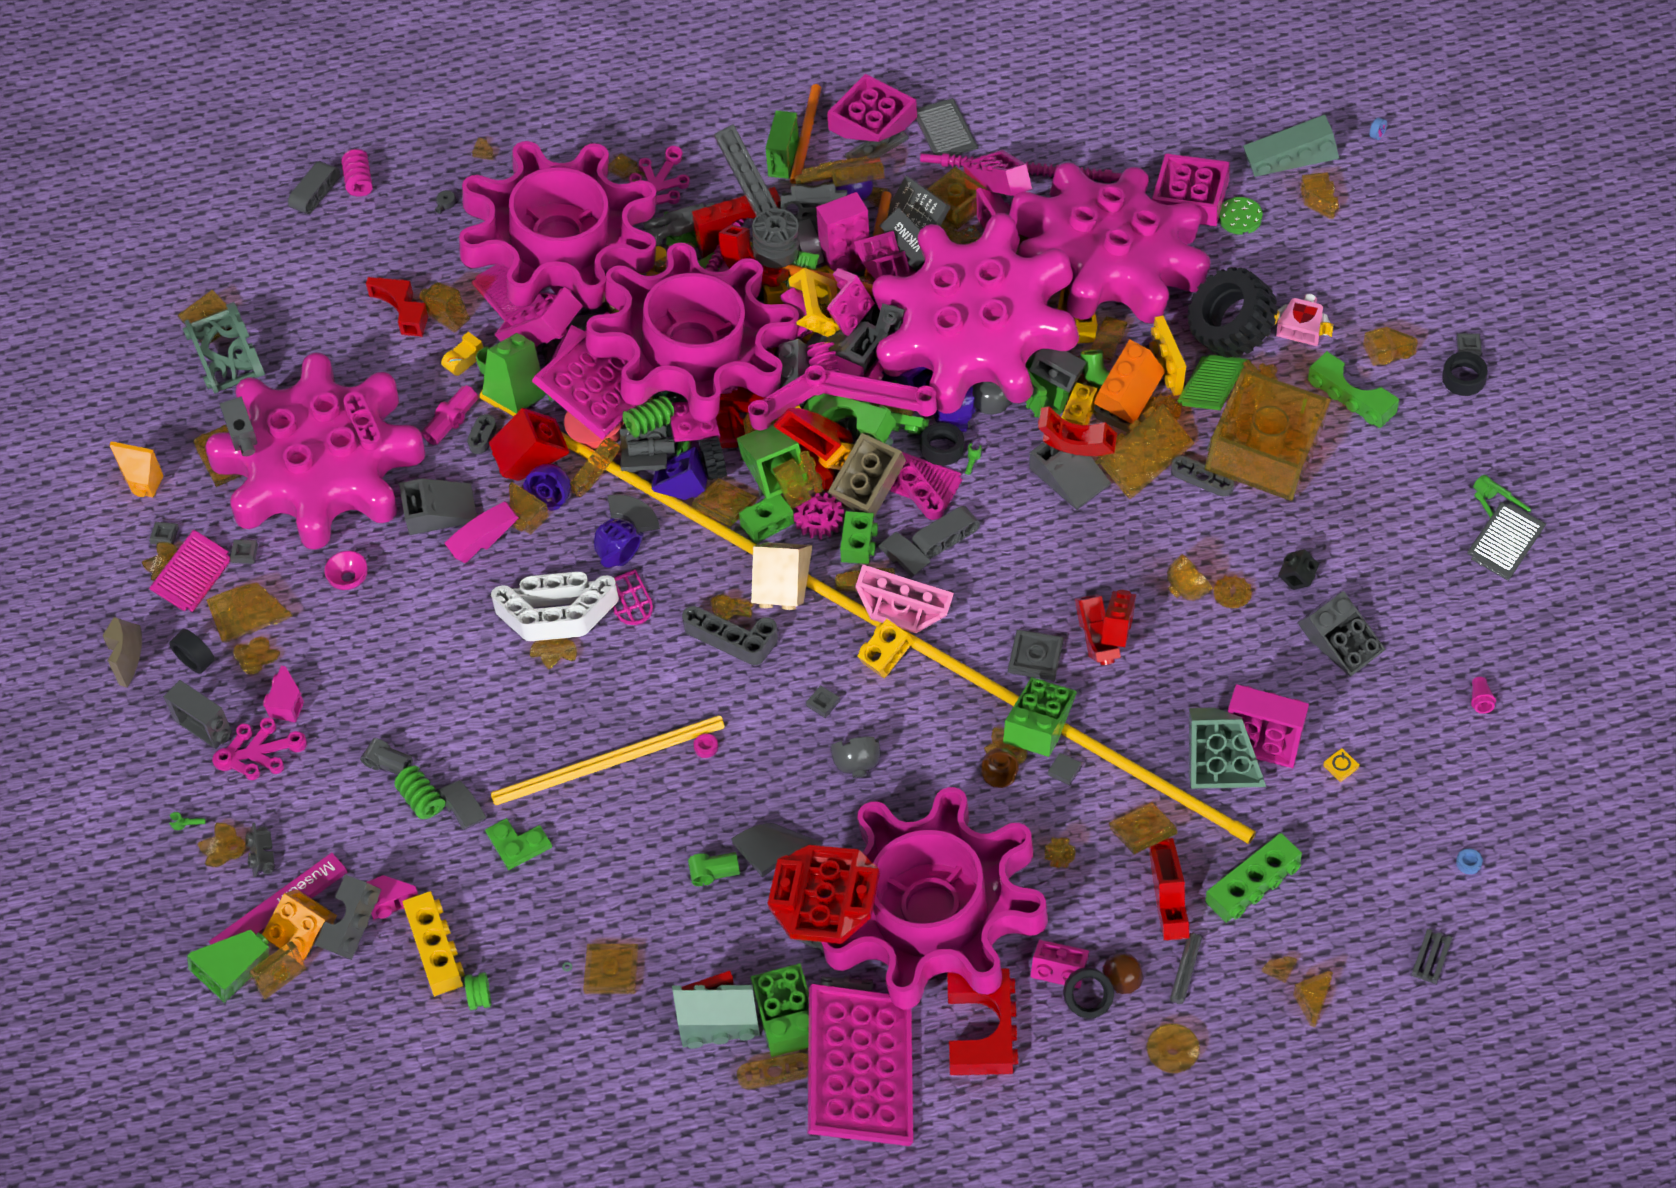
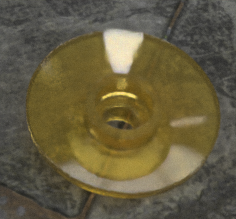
(1173, 1037)

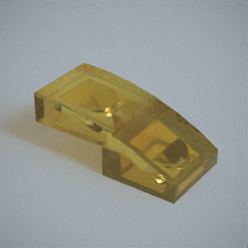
(1109, 336)

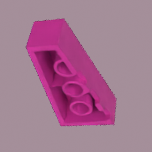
(999, 173)
(543, 320)

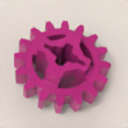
(815, 515)

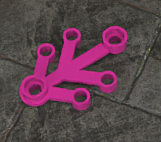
(658, 181)
(256, 750)

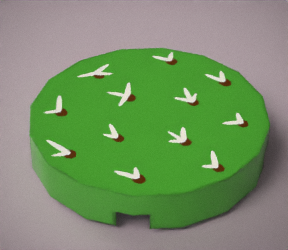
(1240, 215)

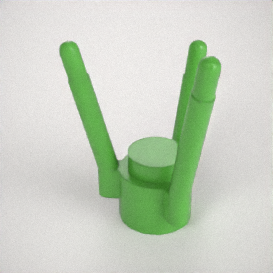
(1488, 489)

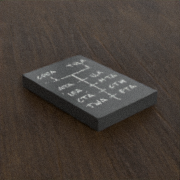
(919, 204)

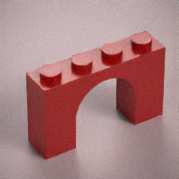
(715, 218)
(994, 1052)

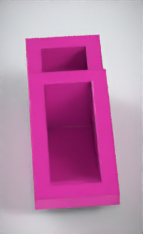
(481, 531)

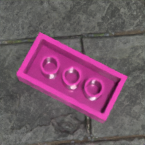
(839, 226)

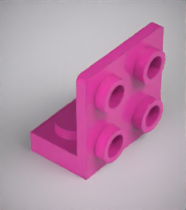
(850, 303)
(687, 428)

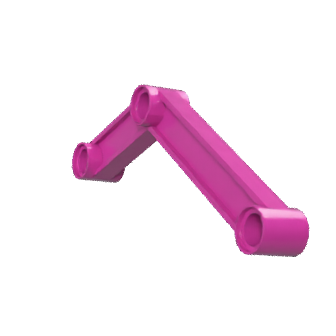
(822, 381)

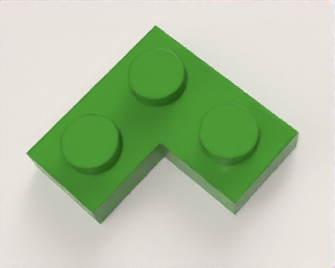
(517, 849)

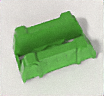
(1045, 395)

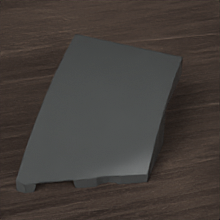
(767, 843)

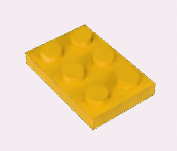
(1168, 355)

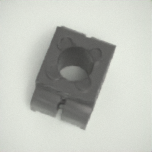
(809, 197)

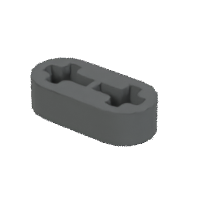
(477, 433)

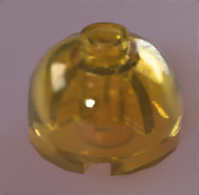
(1187, 580)

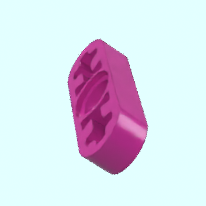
(361, 430)

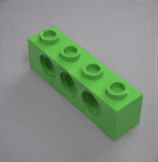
(1239, 880)

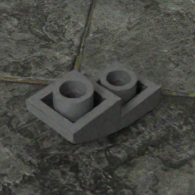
(809, 240)
(905, 553)
(462, 804)

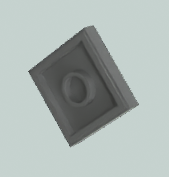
(1035, 655)

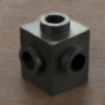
(1298, 569)

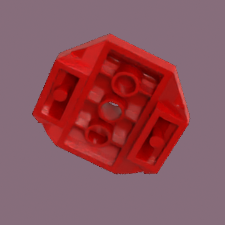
(817, 872)

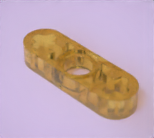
(594, 467)
(754, 1067)

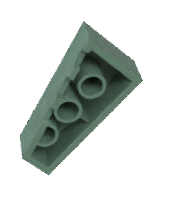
(1293, 148)

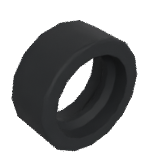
(1463, 387)
(941, 456)
(191, 651)
(1107, 999)

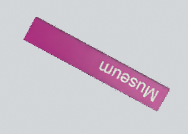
(309, 883)

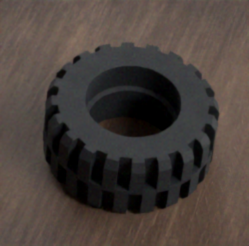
(1216, 297)

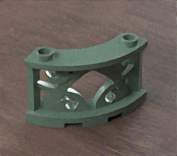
(206, 329)

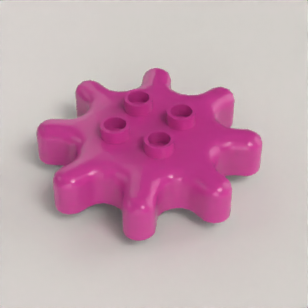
(558, 224)
(1115, 240)
(976, 313)
(691, 331)
(310, 455)
(940, 898)

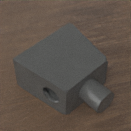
(239, 426)

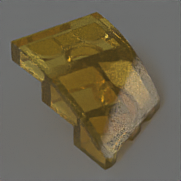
(245, 611)

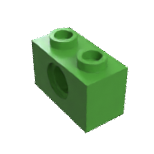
(766, 518)

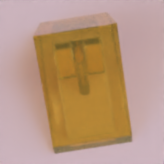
(1312, 995)

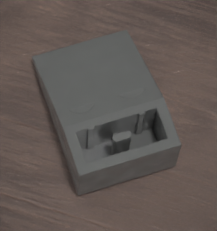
(857, 347)
(1070, 475)
(436, 504)
(1342, 633)

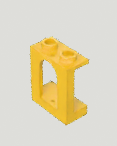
(815, 286)

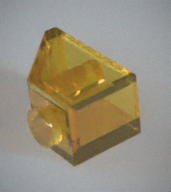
(528, 508)

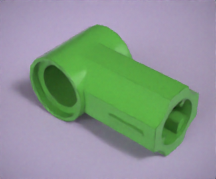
(706, 868)

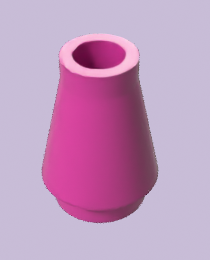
(1482, 697)

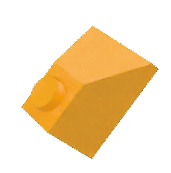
(138, 468)

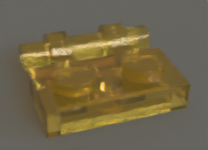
(792, 483)

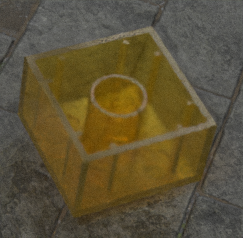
(1267, 434)

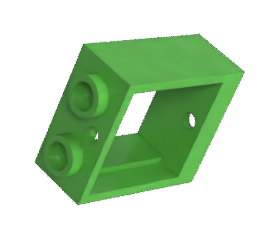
(782, 144)

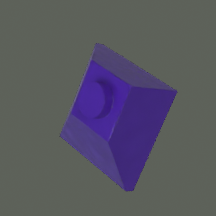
(682, 477)

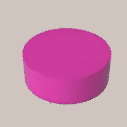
(705, 745)

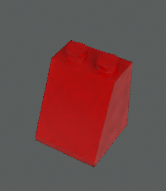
(527, 443)

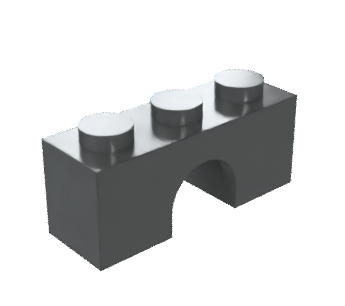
(359, 903)

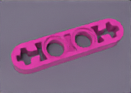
(920, 483)

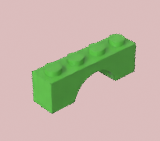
(1374, 405)
(871, 420)

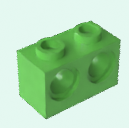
(855, 537)

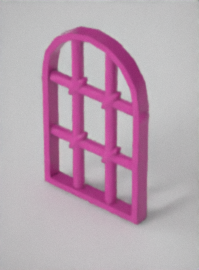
(637, 604)

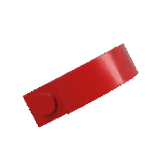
(736, 245)
(1074, 438)

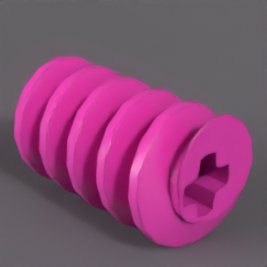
(357, 173)
(822, 355)

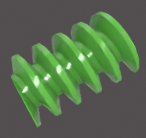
(648, 415)
(419, 792)

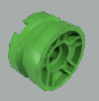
(477, 991)

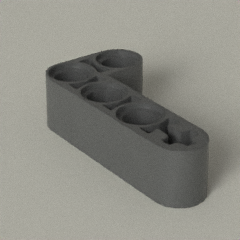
(700, 623)

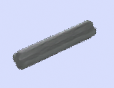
(1185, 968)

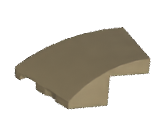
(126, 643)

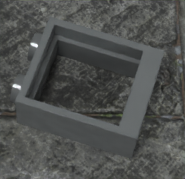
(198, 714)

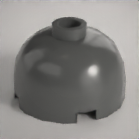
(989, 398)
(856, 756)

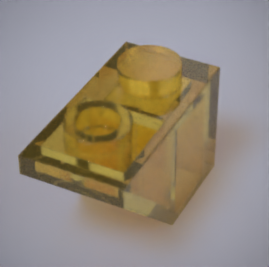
(1318, 194)
(1388, 345)

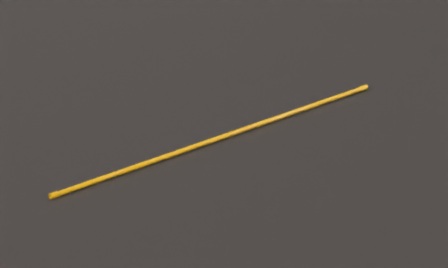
(1232, 826)

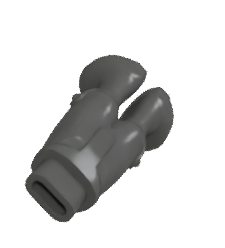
(678, 222)

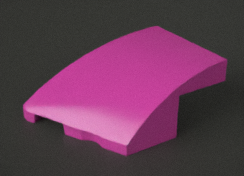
(882, 256)

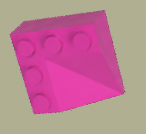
(871, 111)
(1194, 182)
(1271, 723)

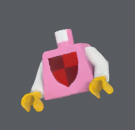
(1303, 321)

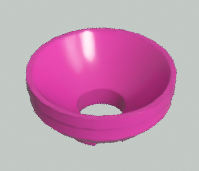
(343, 563)

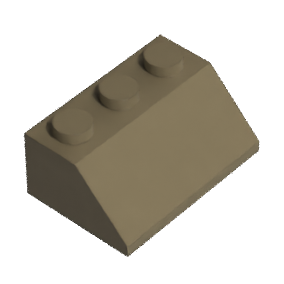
(867, 475)

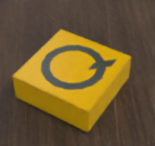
(1341, 765)

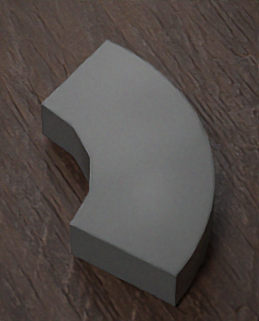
(633, 511)

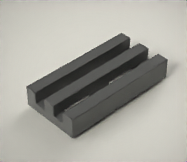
(1437, 939)

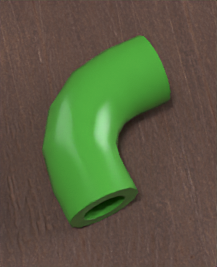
(1094, 369)

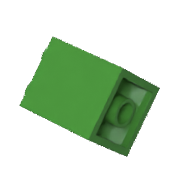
(510, 373)
(764, 451)
(227, 963)

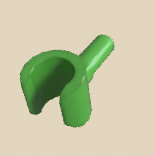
(972, 455)
(182, 822)

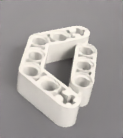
(588, 598)

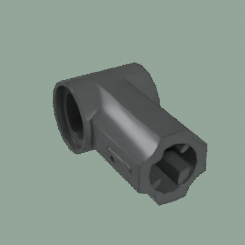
(382, 756)

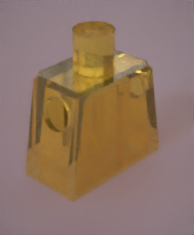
(445, 306)

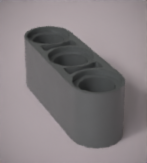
(313, 187)
(946, 532)

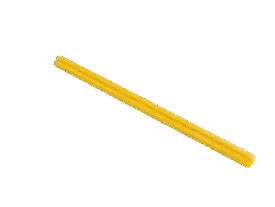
(606, 760)

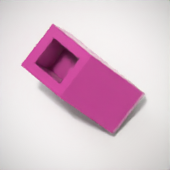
(284, 698)
(391, 895)

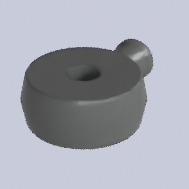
(445, 200)

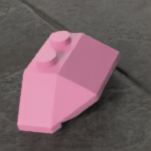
(901, 600)

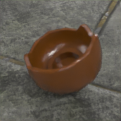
(999, 762)
(1123, 972)

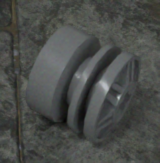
(775, 238)

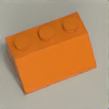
(1130, 382)

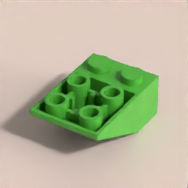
(1038, 716)
(783, 1008)

